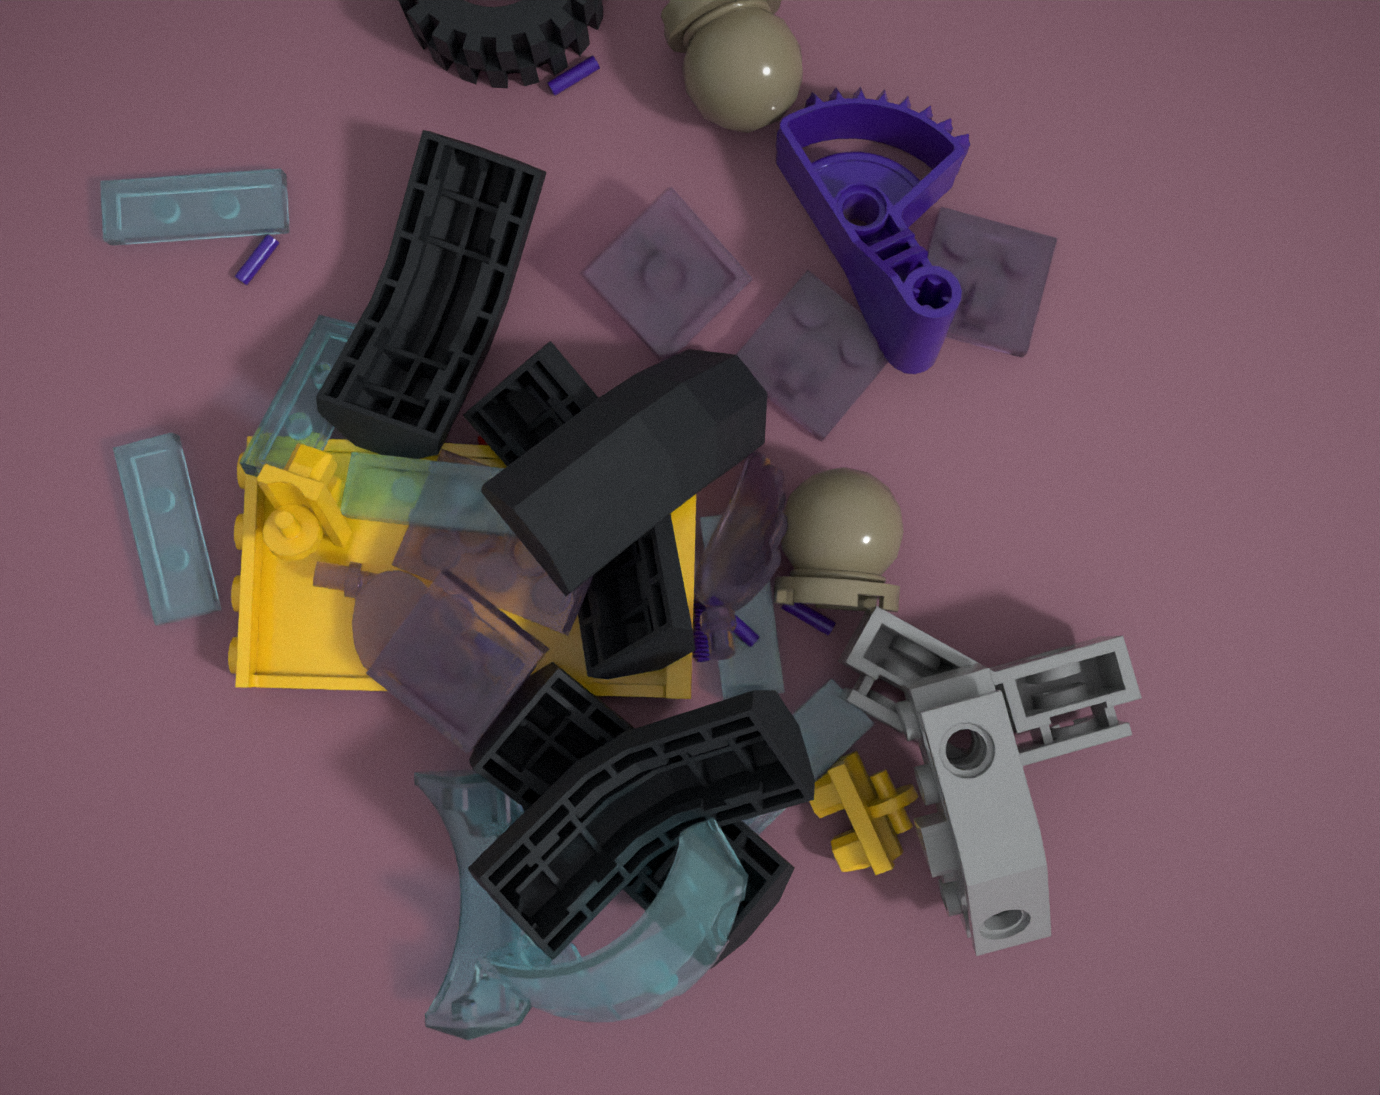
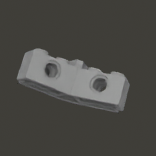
(1033, 687)
(985, 821)

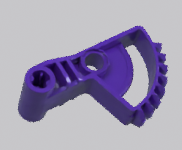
(893, 281)

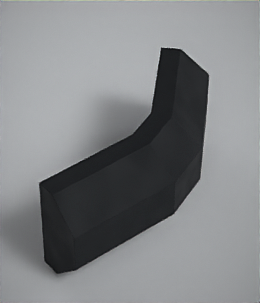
(434, 300)
(629, 461)
(637, 603)
(560, 722)
(633, 802)

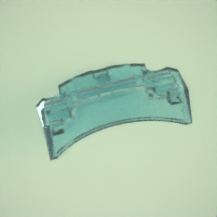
(475, 817)
(654, 958)

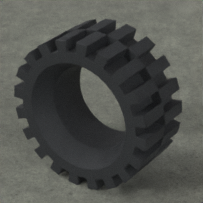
(502, 37)

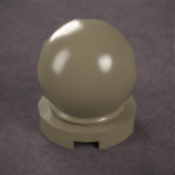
(738, 59)
(841, 542)

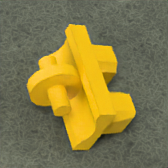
(305, 504)
(872, 837)

